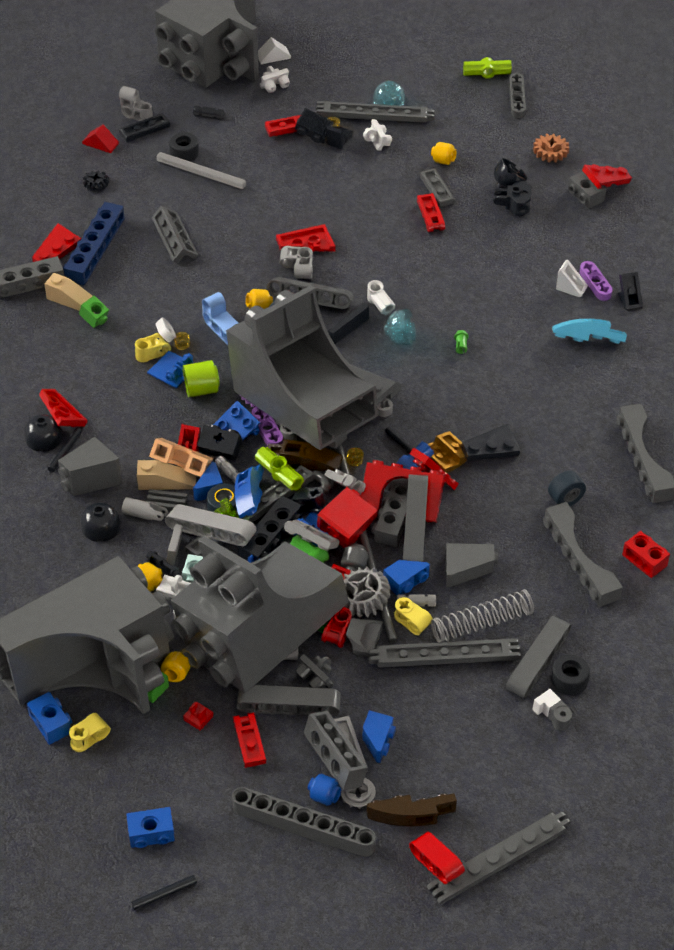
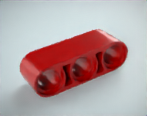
(437, 857)

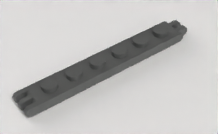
(374, 111)
(445, 653)
(502, 855)

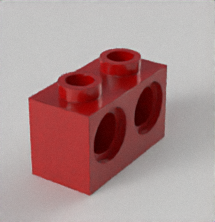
(646, 554)

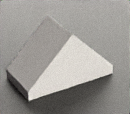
(272, 52)
(570, 280)

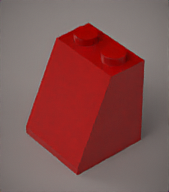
(346, 517)

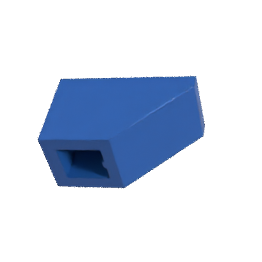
(405, 575)
(376, 734)

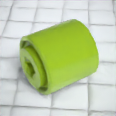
(201, 378)

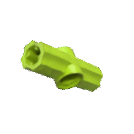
(487, 67)
(279, 468)

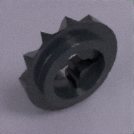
(101, 182)

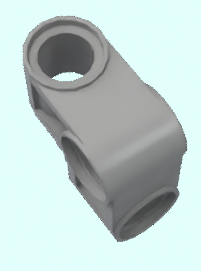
(132, 106)
(298, 258)

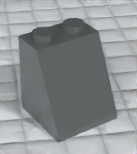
(89, 468)

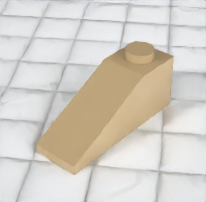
(65, 292)
(163, 476)

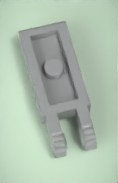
(345, 480)
(311, 534)

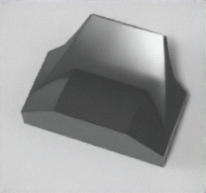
(364, 635)

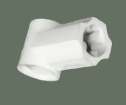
(379, 298)

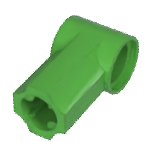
(310, 549)

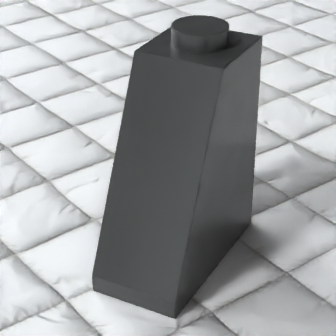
(468, 562)

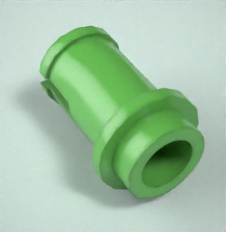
(461, 341)

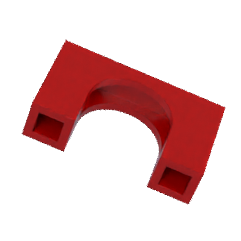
(379, 476)

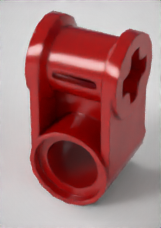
(336, 629)

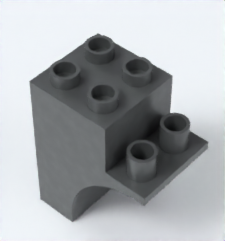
(208, 39)
(295, 371)
(254, 614)
(88, 633)

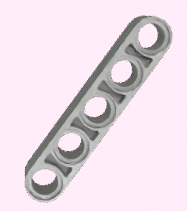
(211, 525)

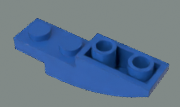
(248, 491)

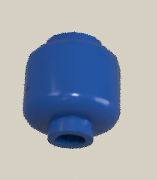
(324, 789)

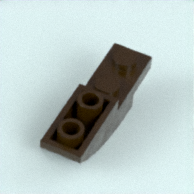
(307, 455)
(404, 812)

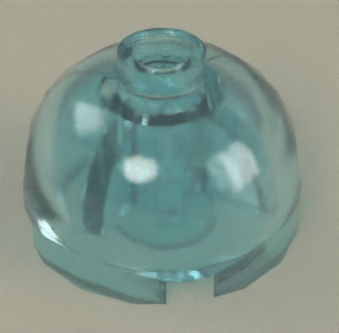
(389, 94)
(400, 327)

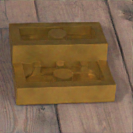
(447, 452)

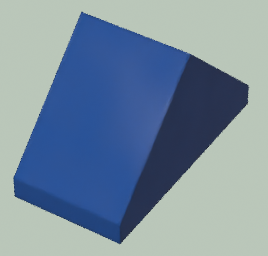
(209, 479)

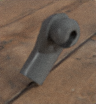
(326, 482)

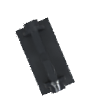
(161, 563)

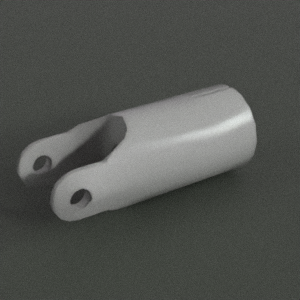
(143, 509)

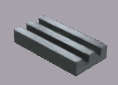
(167, 498)

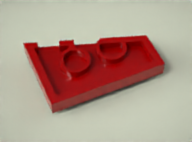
(606, 175)
(315, 238)
(58, 243)
(61, 409)
(428, 464)

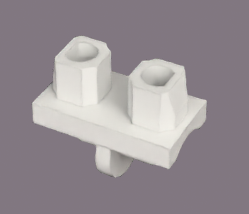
(274, 77)
(377, 135)
(172, 586)

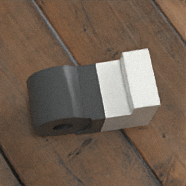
(554, 709)

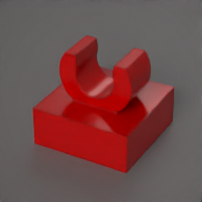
(198, 715)

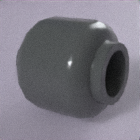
(354, 557)

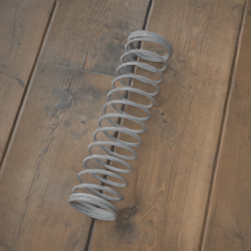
(523, 603)

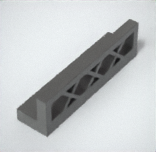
(173, 234)

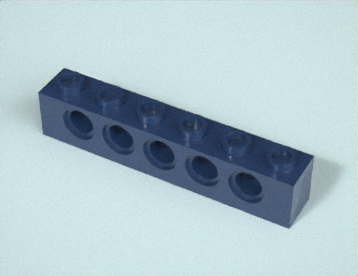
(94, 243)

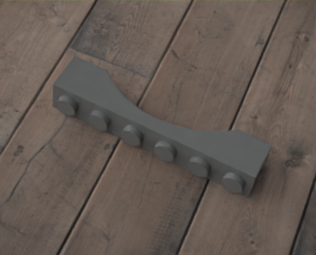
(657, 481)
(601, 583)

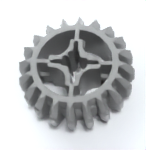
(365, 598)

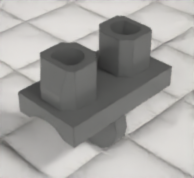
(307, 667)

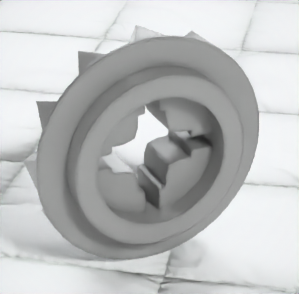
(368, 794)

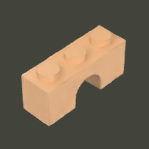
(179, 455)

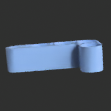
(216, 315)

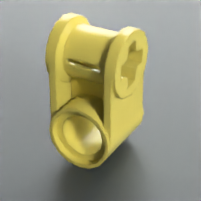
(149, 348)
(413, 617)
(89, 732)

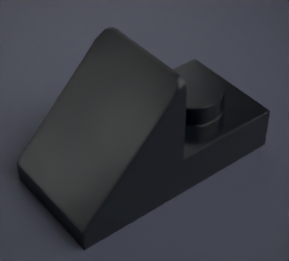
(336, 136)
(630, 291)

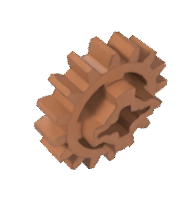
(551, 148)

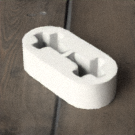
(165, 329)

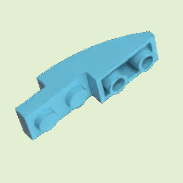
(582, 328)

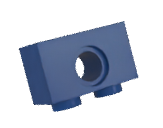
(51, 728)
(156, 818)

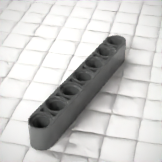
(310, 829)

